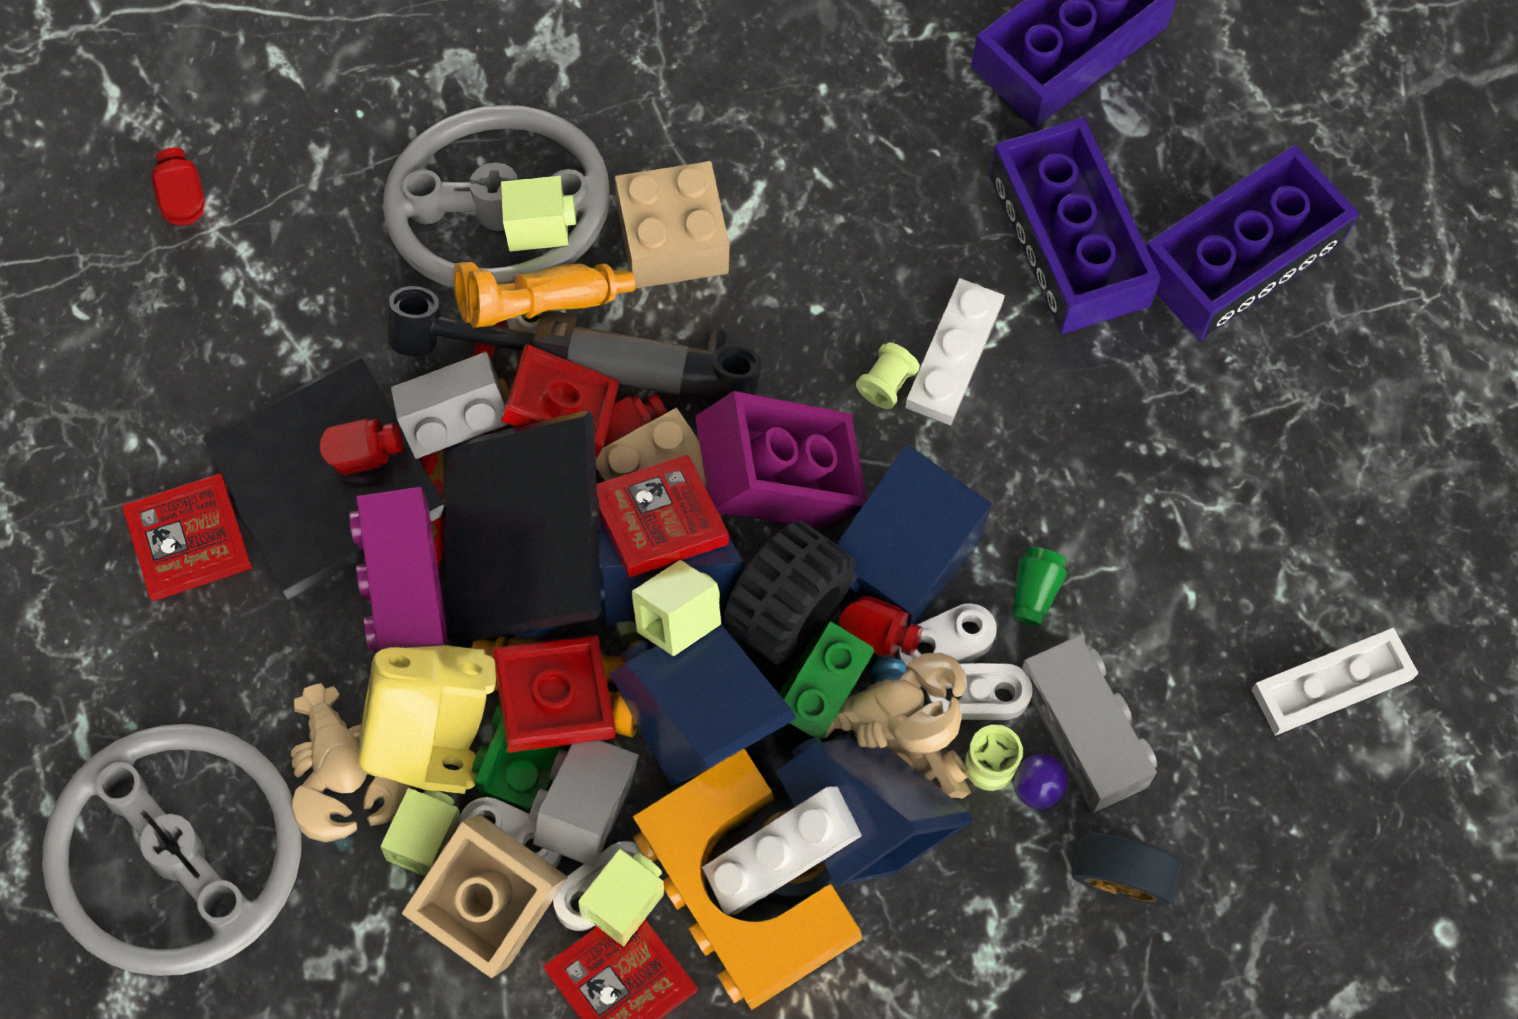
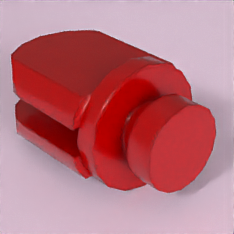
(177, 187)
(632, 414)
(360, 445)
(881, 626)

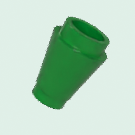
(1037, 584)

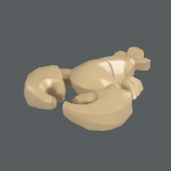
(895, 711)
(335, 766)

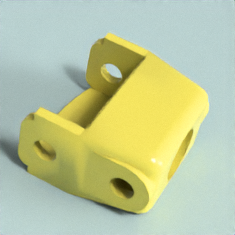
(425, 715)

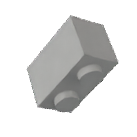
(449, 405)
(583, 799)

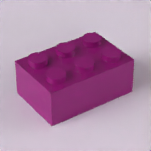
(780, 460)
(399, 570)

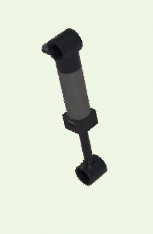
(632, 360)

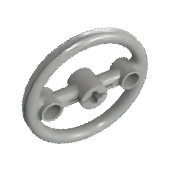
(427, 199)
(116, 765)

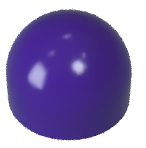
(1040, 781)

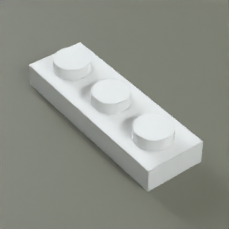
(954, 351)
(1334, 681)
(781, 851)

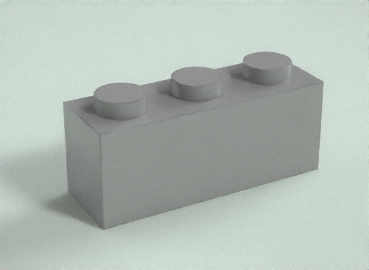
(1089, 724)

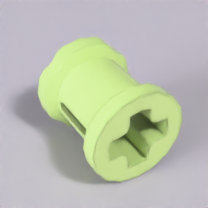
(887, 375)

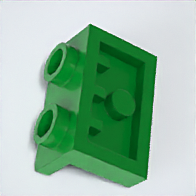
(824, 677)
(512, 775)

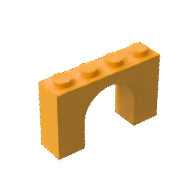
(757, 955)

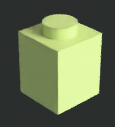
(536, 213)
(677, 607)
(420, 830)
(622, 895)

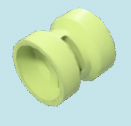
(995, 746)

